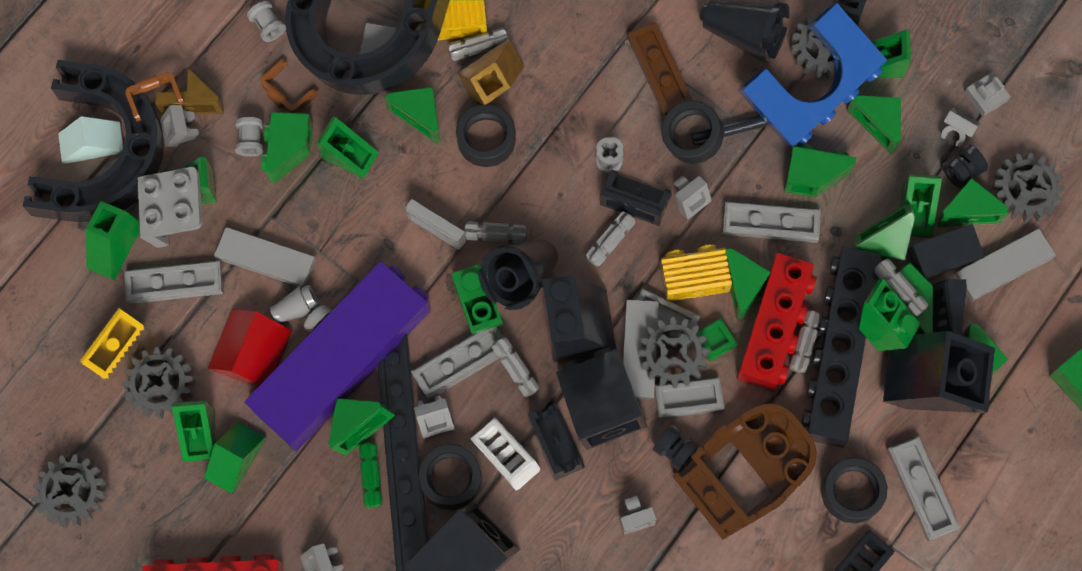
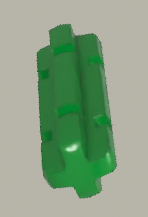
(370, 475)

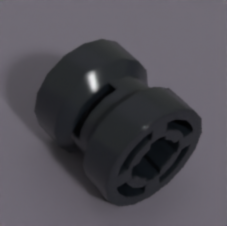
(964, 166)
(682, 451)

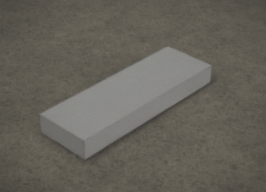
(771, 222)
(264, 257)
(1006, 264)
(173, 282)
(638, 318)
(457, 363)
(923, 489)

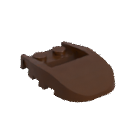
(772, 445)

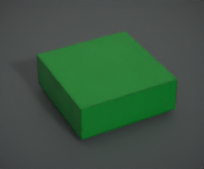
(718, 339)

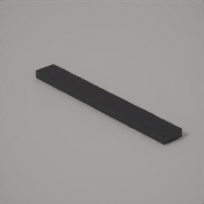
(402, 455)

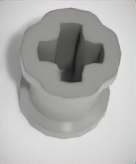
(266, 21)
(249, 136)
(609, 146)

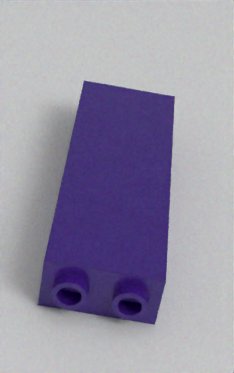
(338, 355)

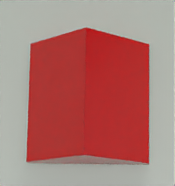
(249, 347)

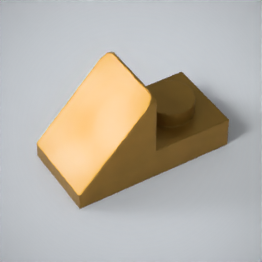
(197, 99)

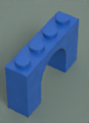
(854, 60)

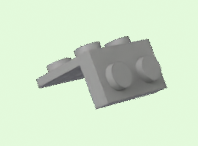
(169, 204)

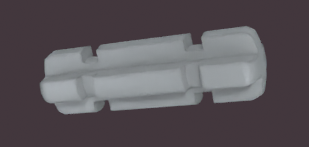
(477, 44)
(495, 232)
(610, 239)
(901, 287)
(806, 341)
(515, 366)

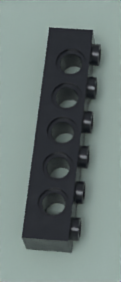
(835, 428)

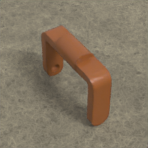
(149, 84)
(278, 97)

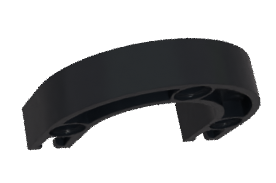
(373, 70)
(119, 183)

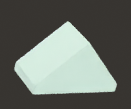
(90, 139)

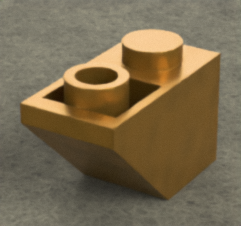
(492, 73)

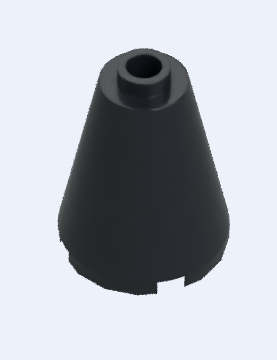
(748, 25)
(516, 271)

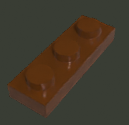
(658, 67)

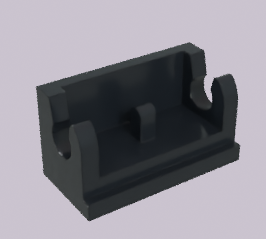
(635, 198)
(946, 251)
(555, 442)

